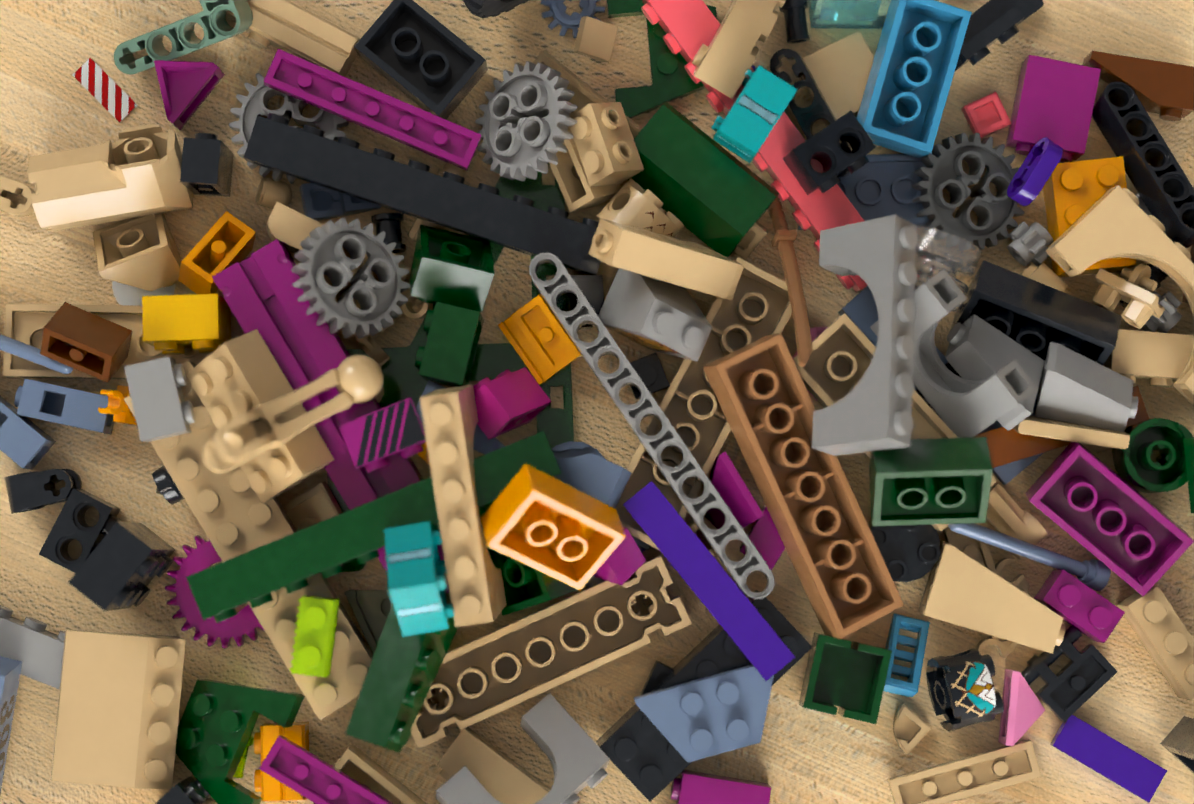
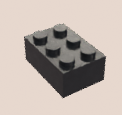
(421, 57)
(123, 566)

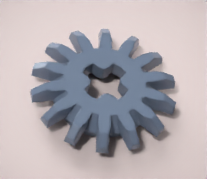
(558, 10)

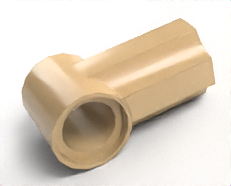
(1011, 520)

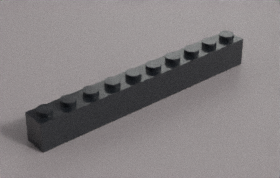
(421, 193)

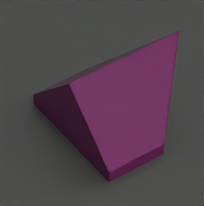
(185, 87)

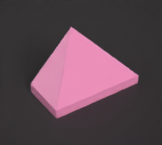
(1020, 708)

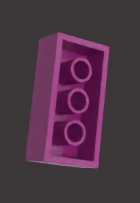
(1109, 517)

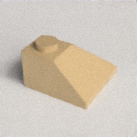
(138, 252)

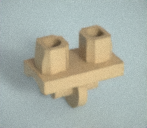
(1140, 302)

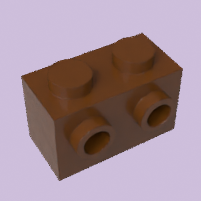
(86, 342)

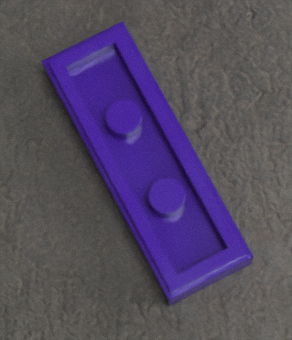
(1108, 757)

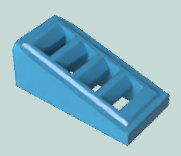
(913, 673)

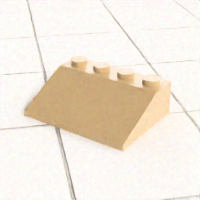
(118, 709)

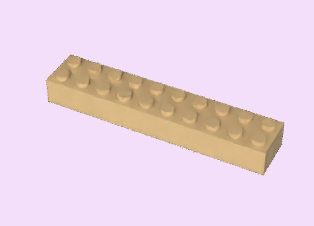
(239, 523)

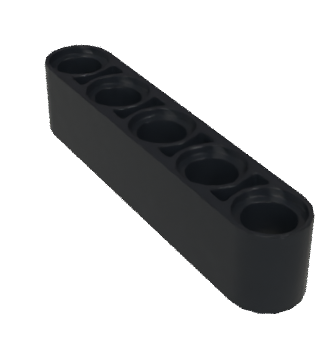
(1147, 160)

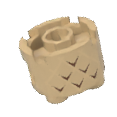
(640, 210)

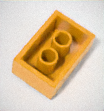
(1072, 191)
(552, 527)

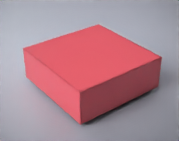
(986, 115)

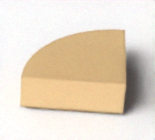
(908, 728)

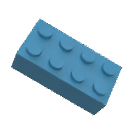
(912, 74)

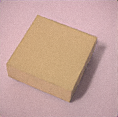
(595, 39)

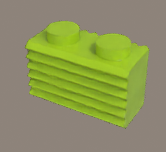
(315, 636)

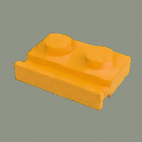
(539, 339)

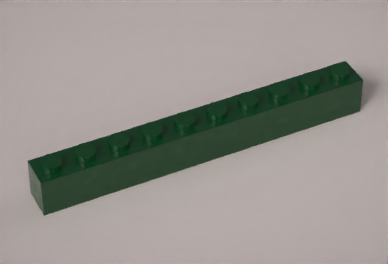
(351, 535)

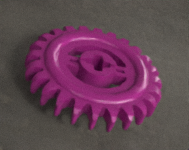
(236, 626)

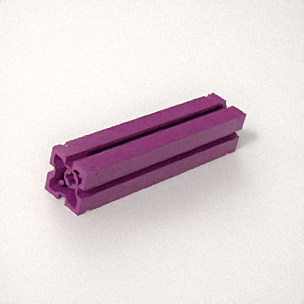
(265, 300)

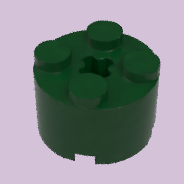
(1135, 464)

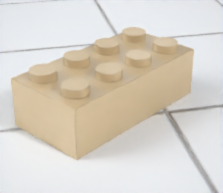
(235, 382)

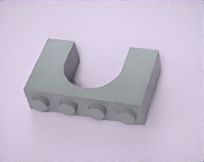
(961, 403)
(572, 752)

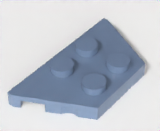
(710, 712)

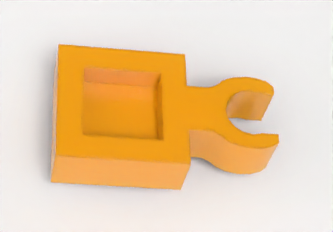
(117, 405)

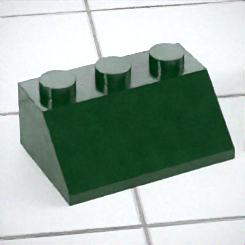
(931, 482)

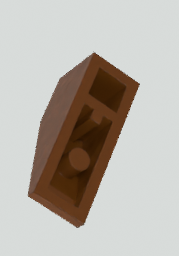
(1158, 85)

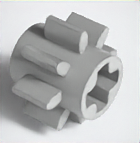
(1029, 243)
(1169, 316)

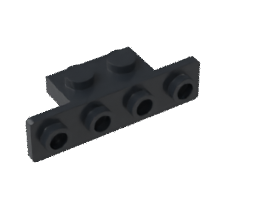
(991, 23)

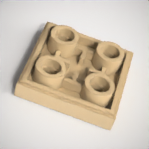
(841, 73)

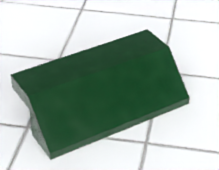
(700, 181)

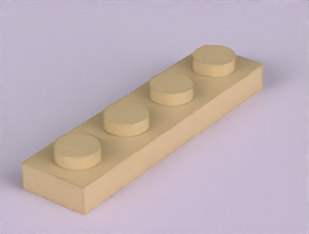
(967, 776)

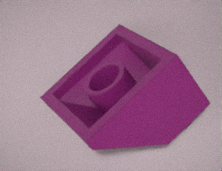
(734, 494)

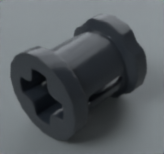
(391, 225)

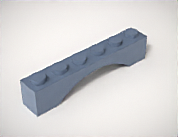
(585, 472)

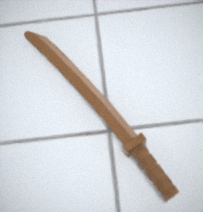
(784, 241)

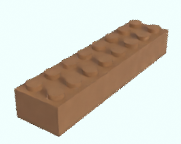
(803, 487)

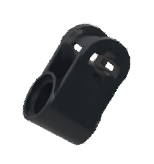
(37, 489)

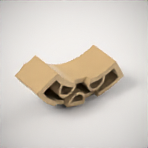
(733, 46)

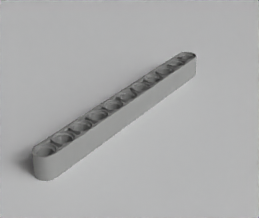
(644, 407)

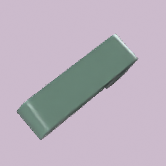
(183, 36)

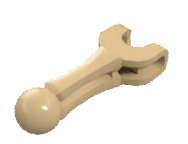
(250, 434)

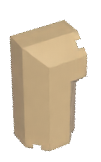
(109, 180)

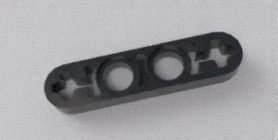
(818, 109)

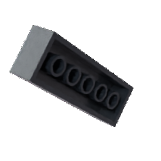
(641, 748)

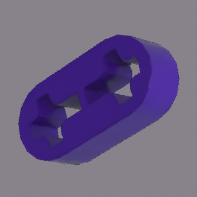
(1034, 171)

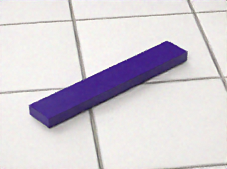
(709, 581)

